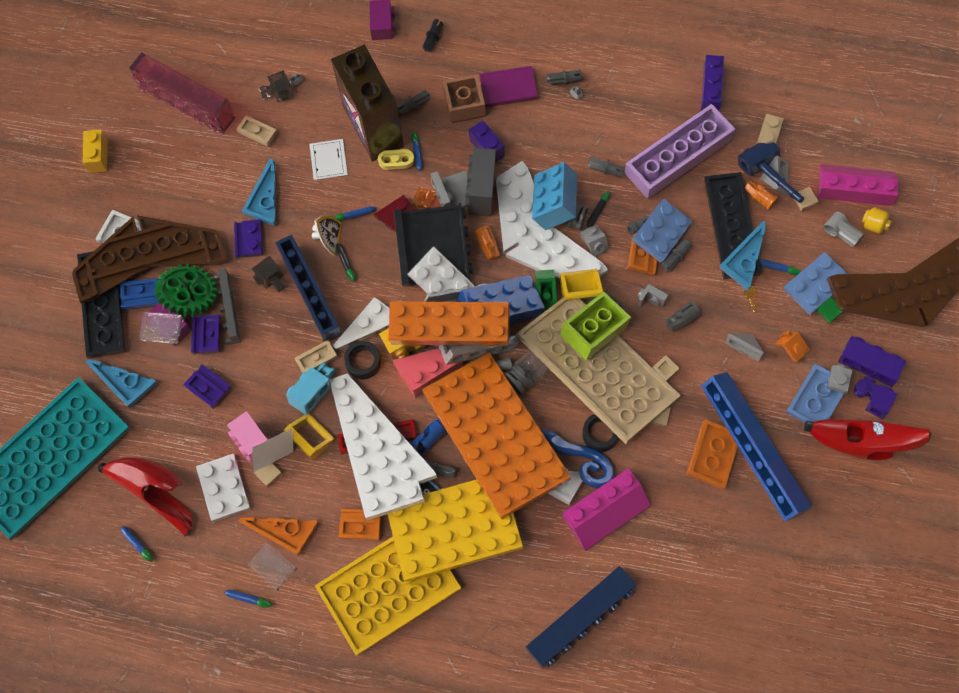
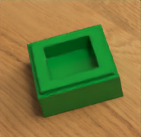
(829, 310)

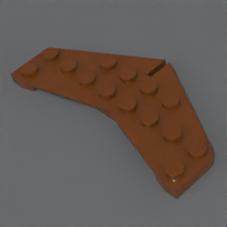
(133, 251)
(902, 297)

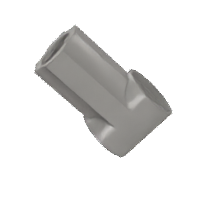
(839, 226)

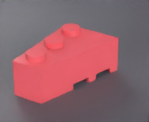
(423, 369)

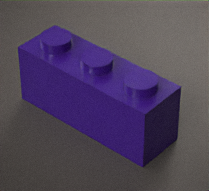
(712, 81)
(872, 361)

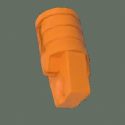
(761, 194)
(487, 242)

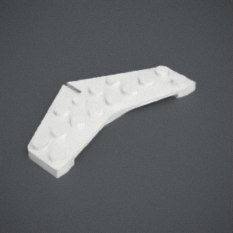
(536, 247)

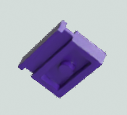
(248, 238)
(206, 334)
(207, 386)

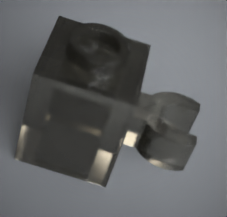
(278, 86)
(268, 274)

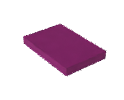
(508, 86)

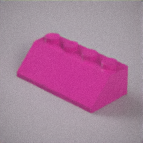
(857, 185)
(606, 509)

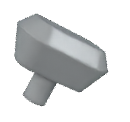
(296, 79)
(576, 92)

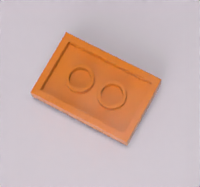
(712, 455)

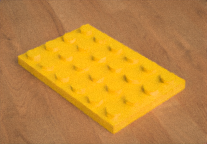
(451, 531)
(373, 599)

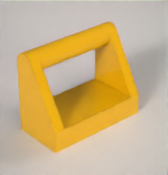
(580, 284)
(311, 452)

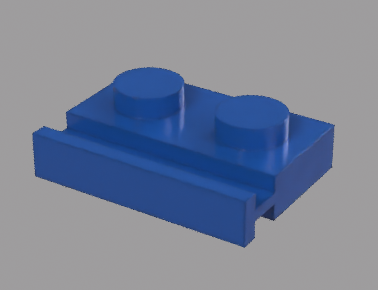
(138, 294)

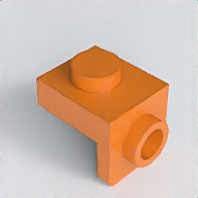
(793, 345)

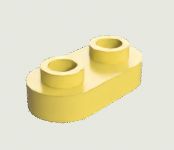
(396, 159)

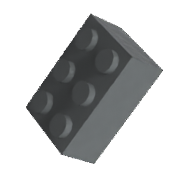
(480, 181)

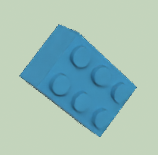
(554, 196)

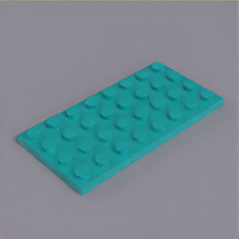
(53, 453)

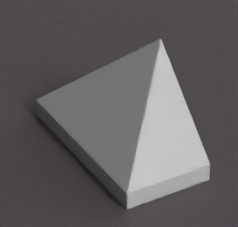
(781, 166)
(746, 344)

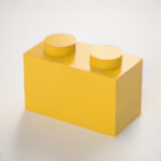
(95, 151)

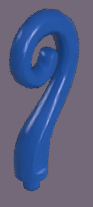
(563, 447)

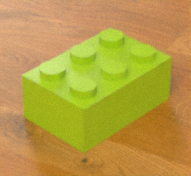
(594, 325)

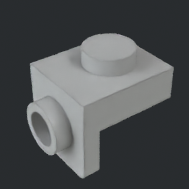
(595, 240)
(839, 378)

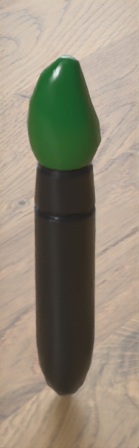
(599, 207)
(345, 262)

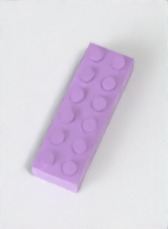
(679, 151)

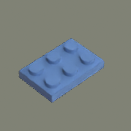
(662, 230)
(811, 285)
(814, 399)

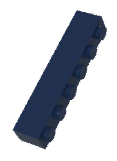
(308, 288)
(580, 617)

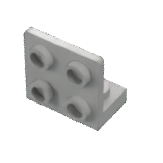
(450, 189)

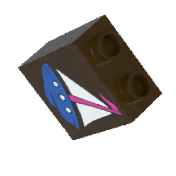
(368, 101)

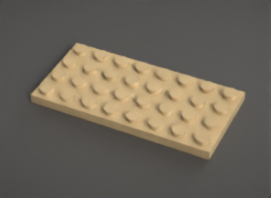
(610, 383)

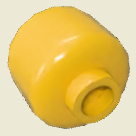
(876, 220)

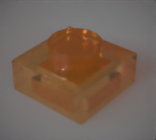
(424, 198)

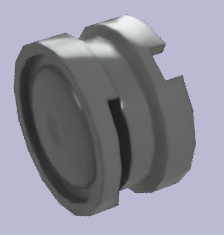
(580, 210)
(518, 379)

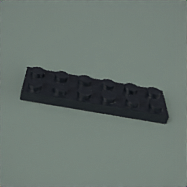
(729, 214)
(103, 322)

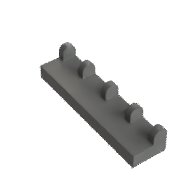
(229, 307)

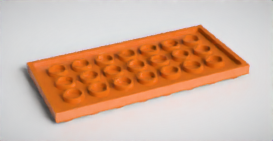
(496, 435)

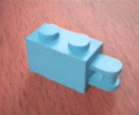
(310, 388)

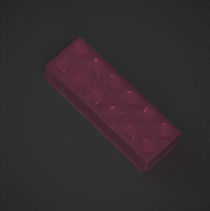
(182, 93)

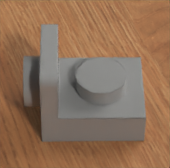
(654, 296)

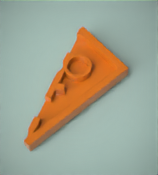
(289, 534)

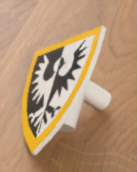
(328, 231)

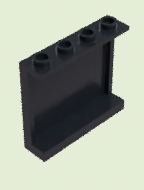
(428, 228)

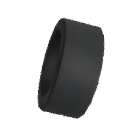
(360, 346)
(601, 447)

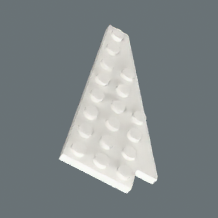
(382, 460)

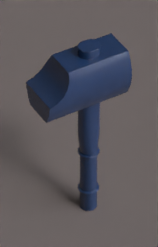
(758, 159)

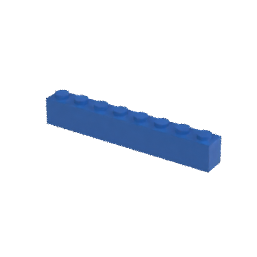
(756, 446)

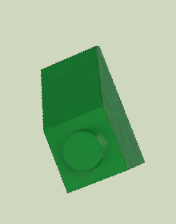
(546, 287)

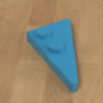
(262, 200)
(742, 261)
(126, 385)

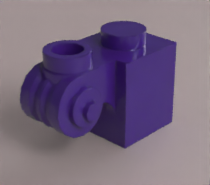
(879, 396)

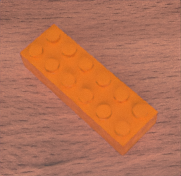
(449, 323)

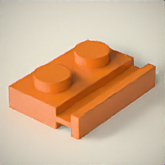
(640, 260)
(356, 527)

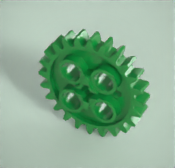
(185, 290)

